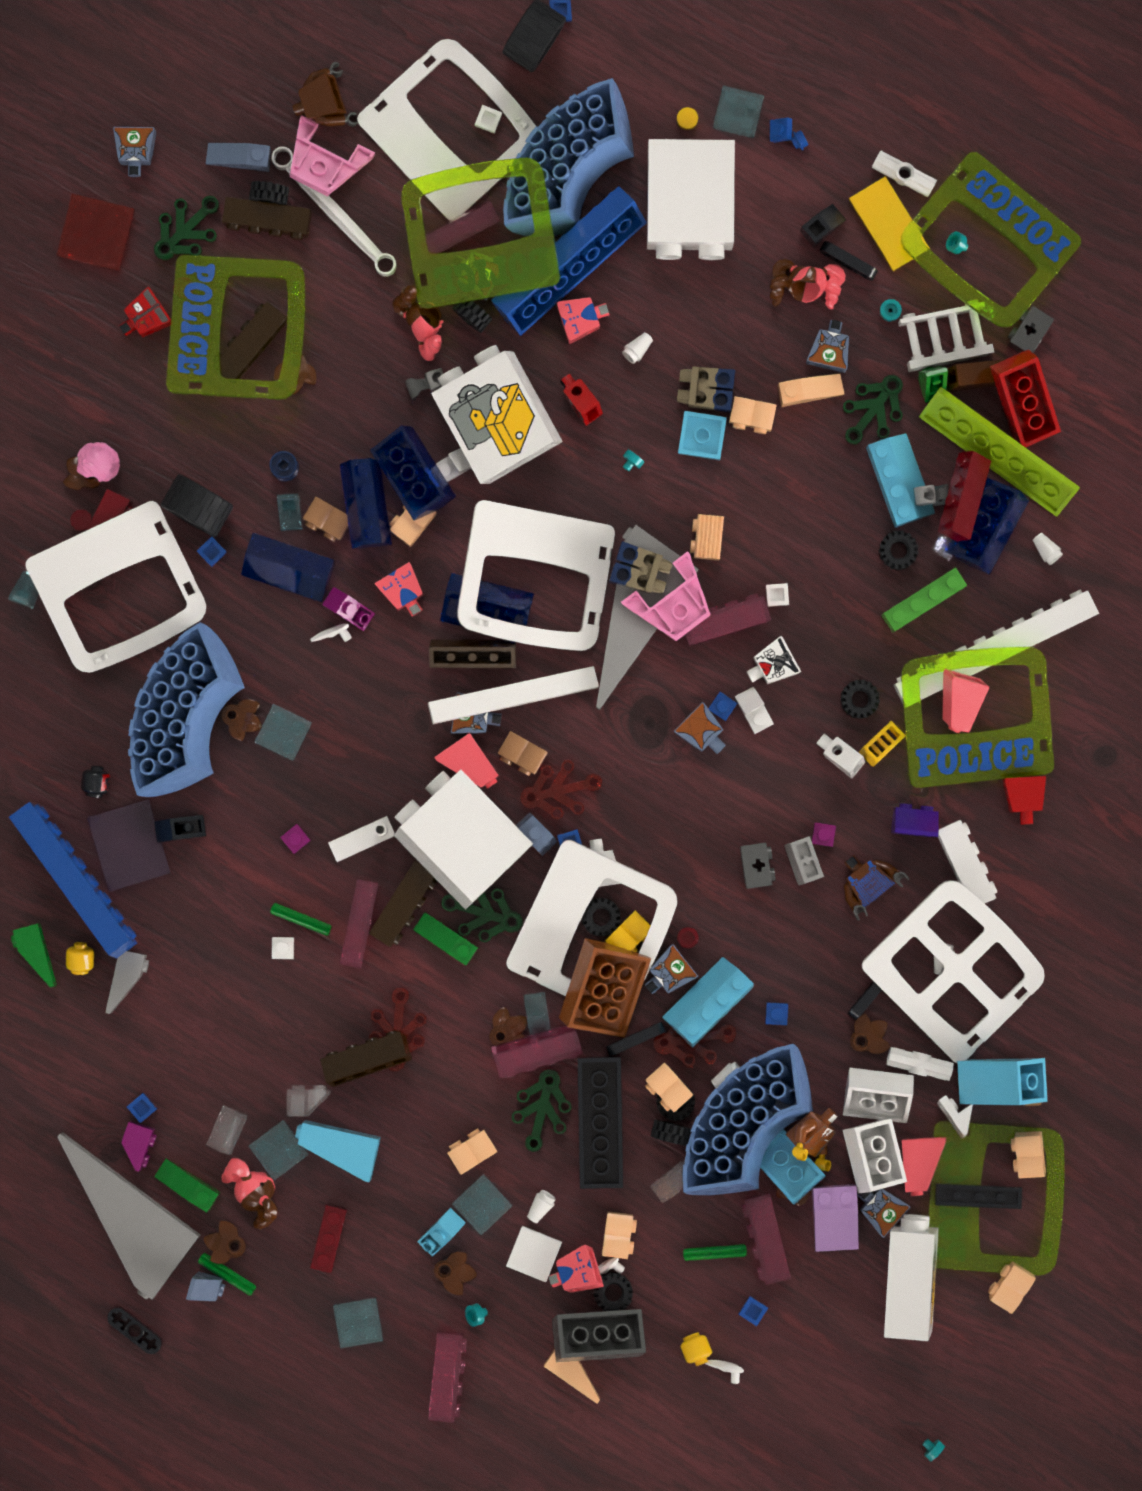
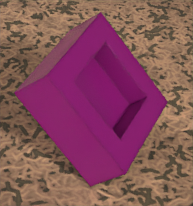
(823, 834)
(295, 838)

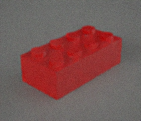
(1025, 398)

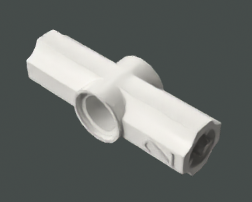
(891, 166)
(919, 1063)

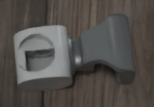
(430, 382)
(931, 495)

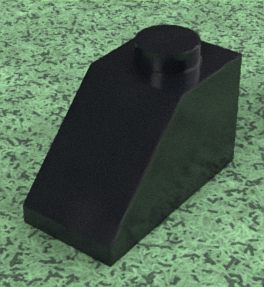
(179, 828)

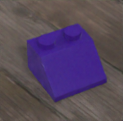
(915, 821)

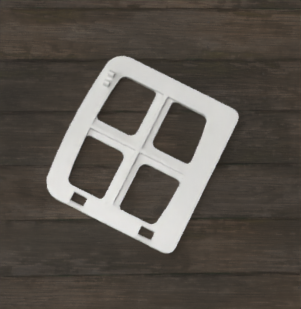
(956, 969)

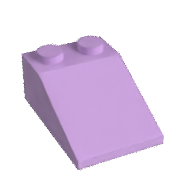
(835, 1217)

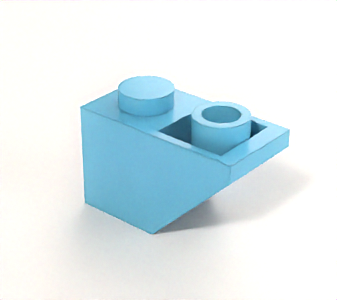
(441, 1232)

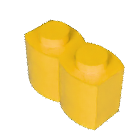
(630, 932)

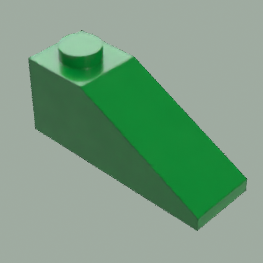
(931, 380)
(445, 938)
(33, 948)
(187, 1185)

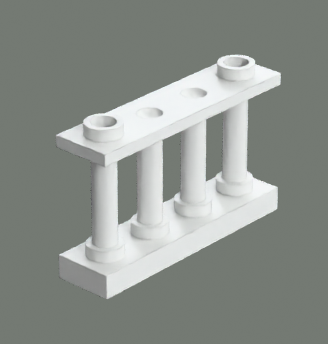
(939, 356)

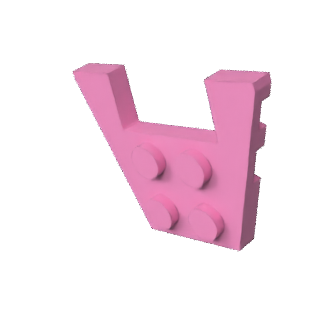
(320, 167)
(678, 610)

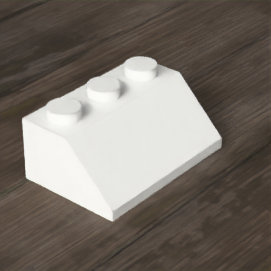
(878, 1095)

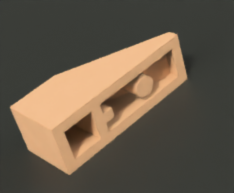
(810, 389)
(573, 1374)

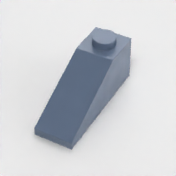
(239, 156)
(205, 1287)

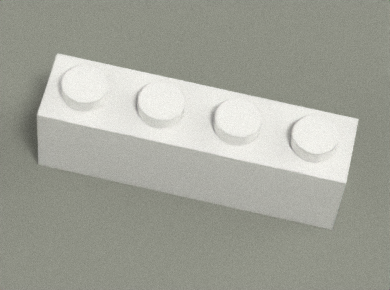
(964, 860)

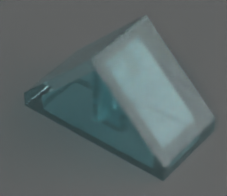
(289, 511)
(24, 591)
(536, 1012)

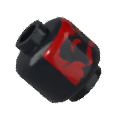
(95, 781)

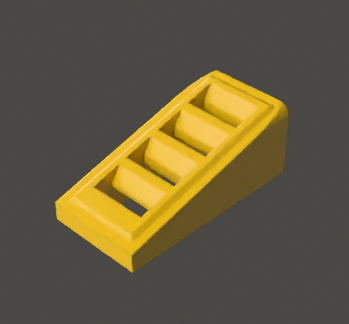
(869, 756)

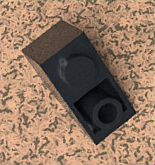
(822, 225)

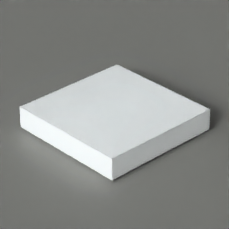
(534, 1253)

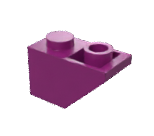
(348, 608)
(137, 1142)

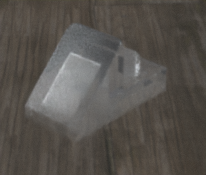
(669, 1183)

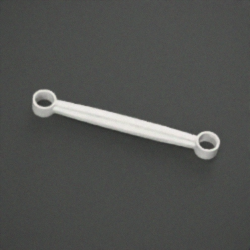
(340, 218)

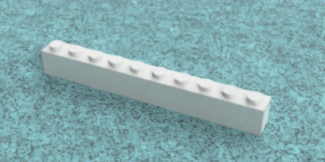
(1022, 634)

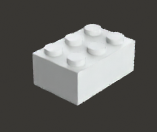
(874, 1155)

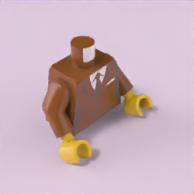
(812, 1137)

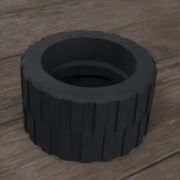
(534, 35)
(197, 505)

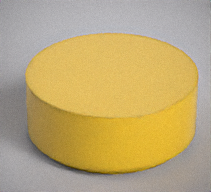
(687, 118)

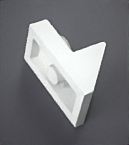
(453, 465)
(754, 710)
(960, 1120)

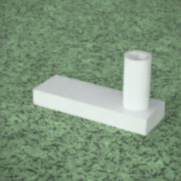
(361, 839)

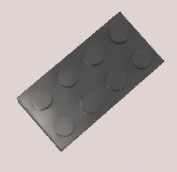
(598, 1335)

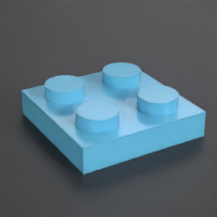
(702, 435)

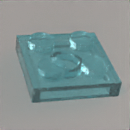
(738, 111)
(283, 732)
(278, 1150)
(482, 1204)
(358, 1322)

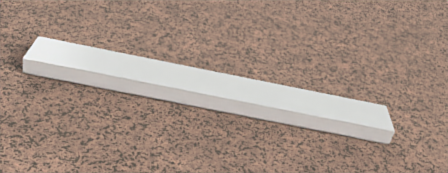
(513, 695)

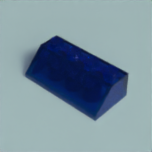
(412, 472)
(365, 503)
(995, 521)
(287, 567)
(492, 601)

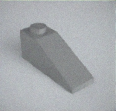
(126, 974)

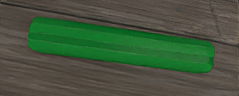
(300, 919)
(715, 1252)
(227, 1274)

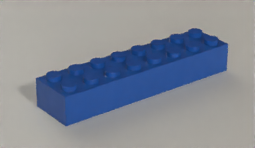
(578, 255)
(73, 879)

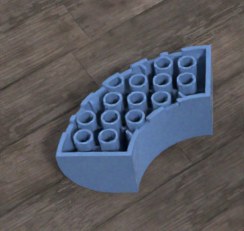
(574, 150)
(179, 711)
(743, 1120)

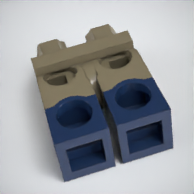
(703, 388)
(645, 571)

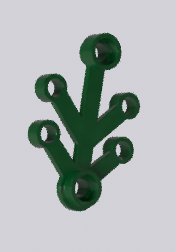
(184, 230)
(875, 406)
(487, 914)
(542, 1107)

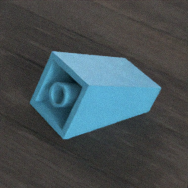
(1002, 1081)
(342, 1147)

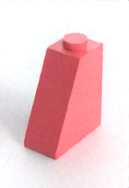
(962, 699)
(469, 758)
(920, 1162)

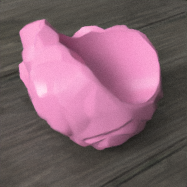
(98, 461)

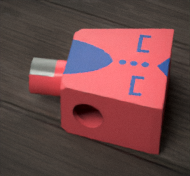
(580, 317)
(402, 589)
(577, 1271)

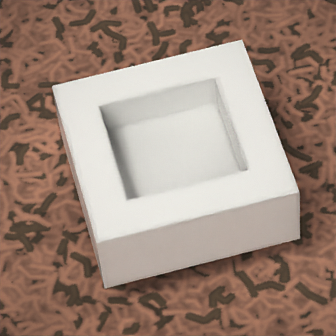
(488, 119)
(777, 595)
(282, 947)

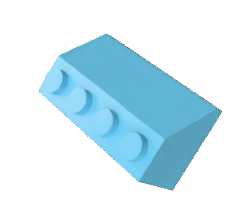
(897, 477)
(708, 1001)

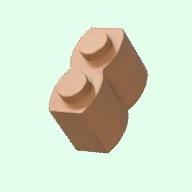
(327, 519)
(522, 753)

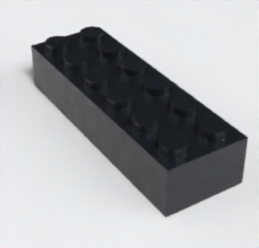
(600, 1122)

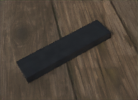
(978, 1196)

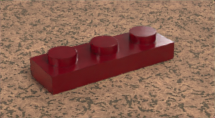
(328, 1238)

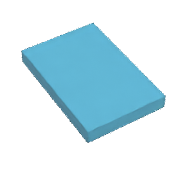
(790, 1175)

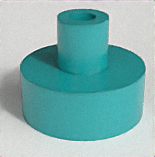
(956, 243)
(895, 308)
(632, 460)
(475, 1314)
(933, 1449)

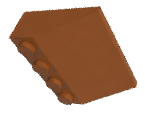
(604, 988)

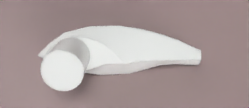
(331, 632)
(611, 1263)
(726, 1366)

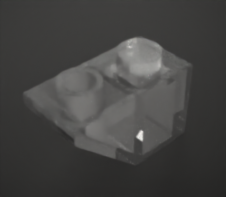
(304, 1101)

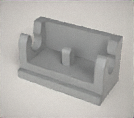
(803, 861)

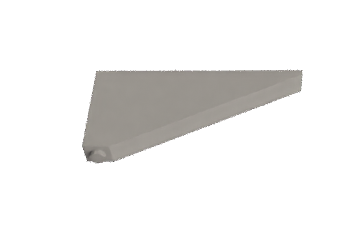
(627, 630)
(141, 1230)

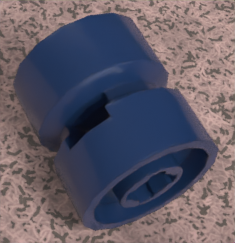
(284, 466)

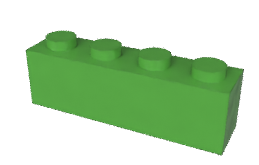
(924, 600)

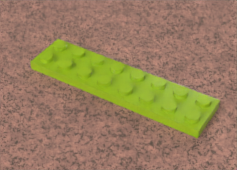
(1007, 456)

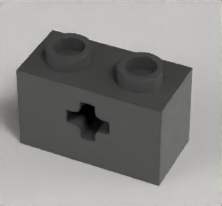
(1035, 319)
(749, 855)

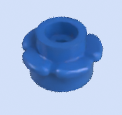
(799, 140)

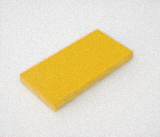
(885, 220)

